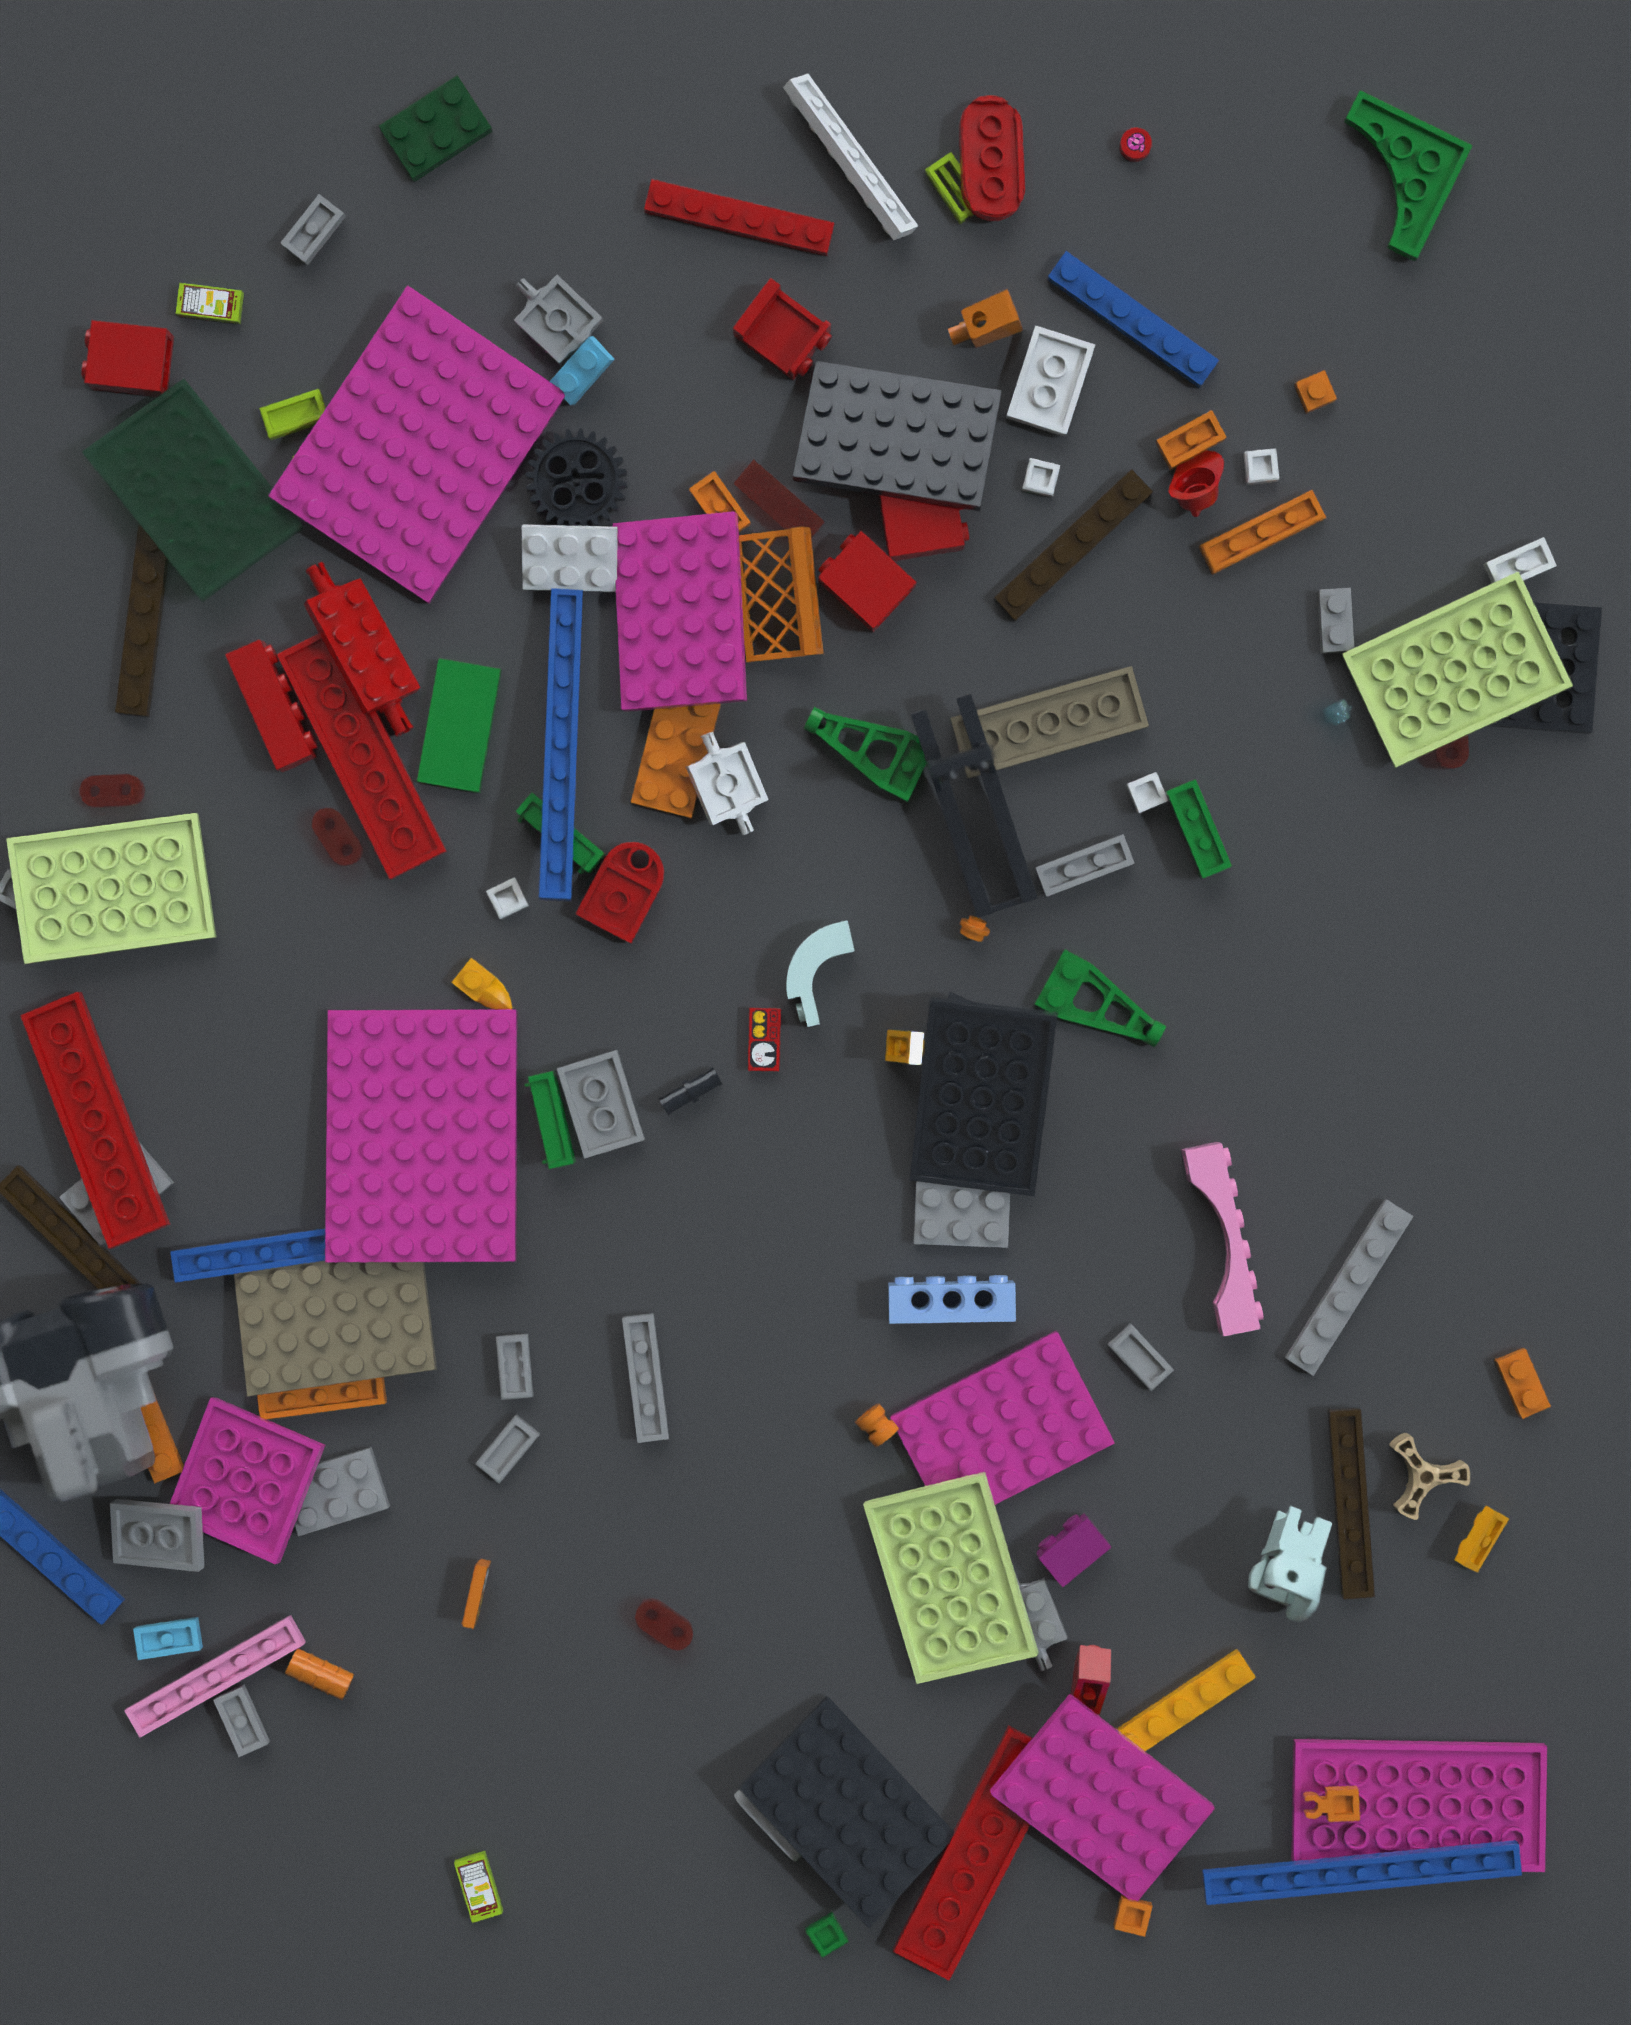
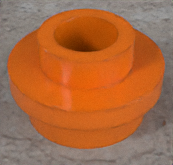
(974, 928)

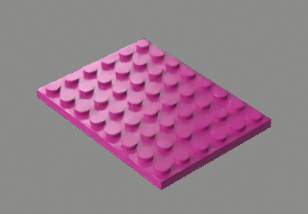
(417, 444)
(421, 1136)

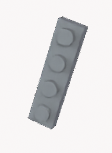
(645, 1378)

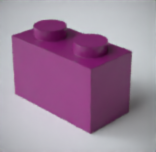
(1072, 1549)

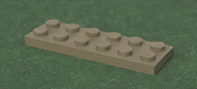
(1058, 719)

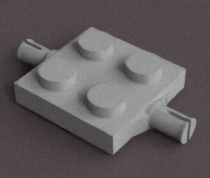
(556, 318)
(1043, 1618)

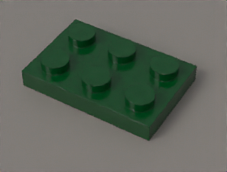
(435, 128)

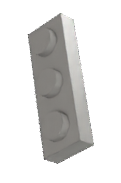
(1084, 865)

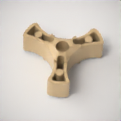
(1423, 1475)

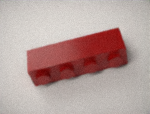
(271, 705)

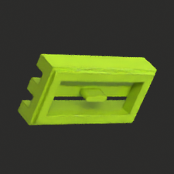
(939, 165)

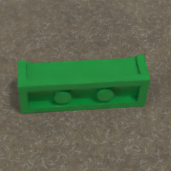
(1198, 829)
(584, 851)
(552, 1119)

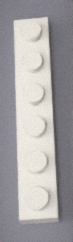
(850, 156)

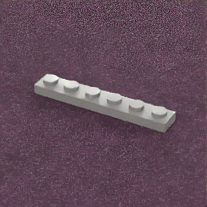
(1349, 1287)

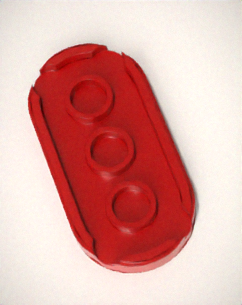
(991, 158)

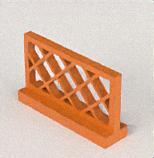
(805, 595)

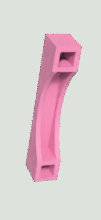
(1235, 1301)

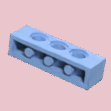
(1000, 1309)

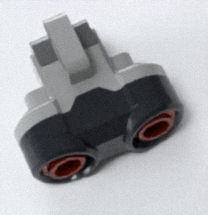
(79, 1383)

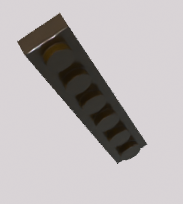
(1073, 545)
(142, 628)
(63, 1230)
(1351, 1503)

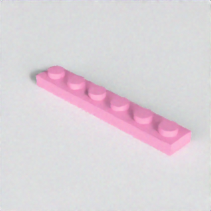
(215, 1676)

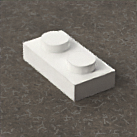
(1528, 560)

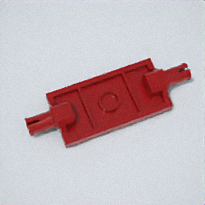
(362, 647)

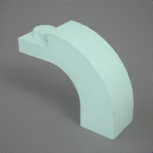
(816, 949)

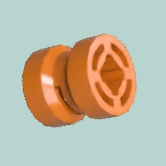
(877, 1425)

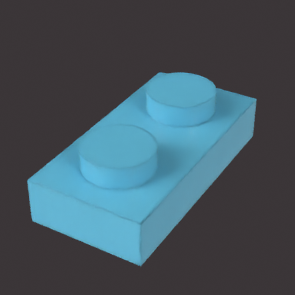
(582, 370)
(168, 1638)

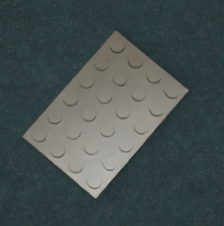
(333, 1324)

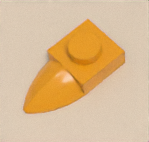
(482, 986)

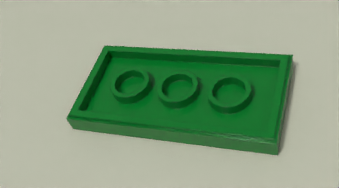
(459, 725)

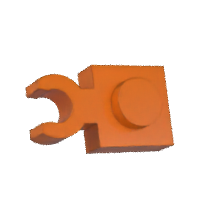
(1339, 1804)

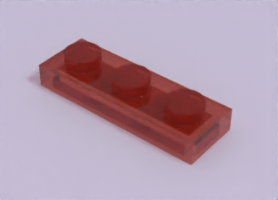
(777, 499)

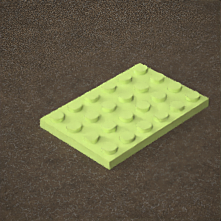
(1457, 670)
(111, 888)
(951, 1578)

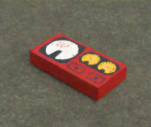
(764, 1039)

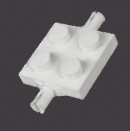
(727, 783)

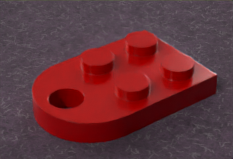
(621, 893)

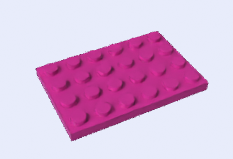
(680, 612)
(1008, 1420)
(1102, 1798)

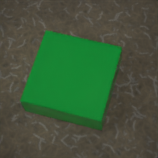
(827, 1934)

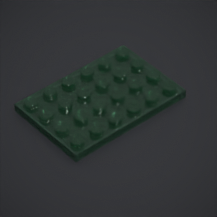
(192, 490)

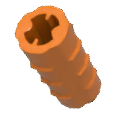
(319, 1674)

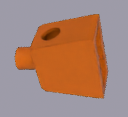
(999, 316)

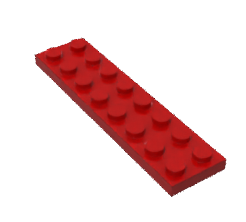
(363, 760)
(95, 1120)
(966, 1871)

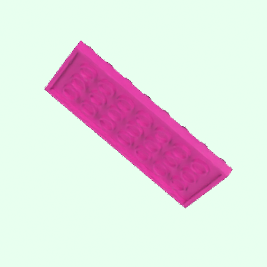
(1422, 1796)

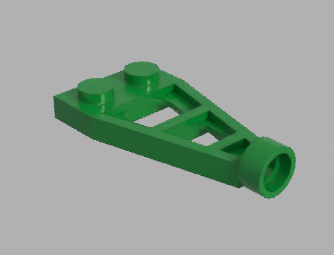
(906, 766)
(1063, 986)

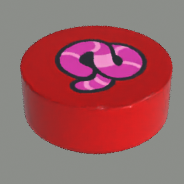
(1135, 144)

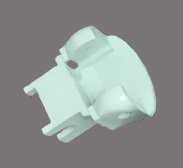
(1296, 1567)

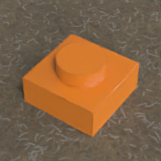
(1315, 391)
(1132, 1916)

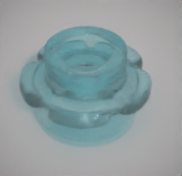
(1337, 712)

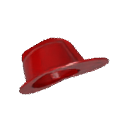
(1197, 482)

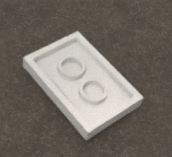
(1050, 381)
(569, 557)

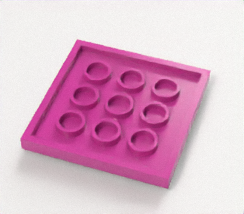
(247, 1478)

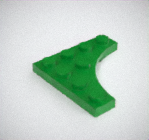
(1420, 162)

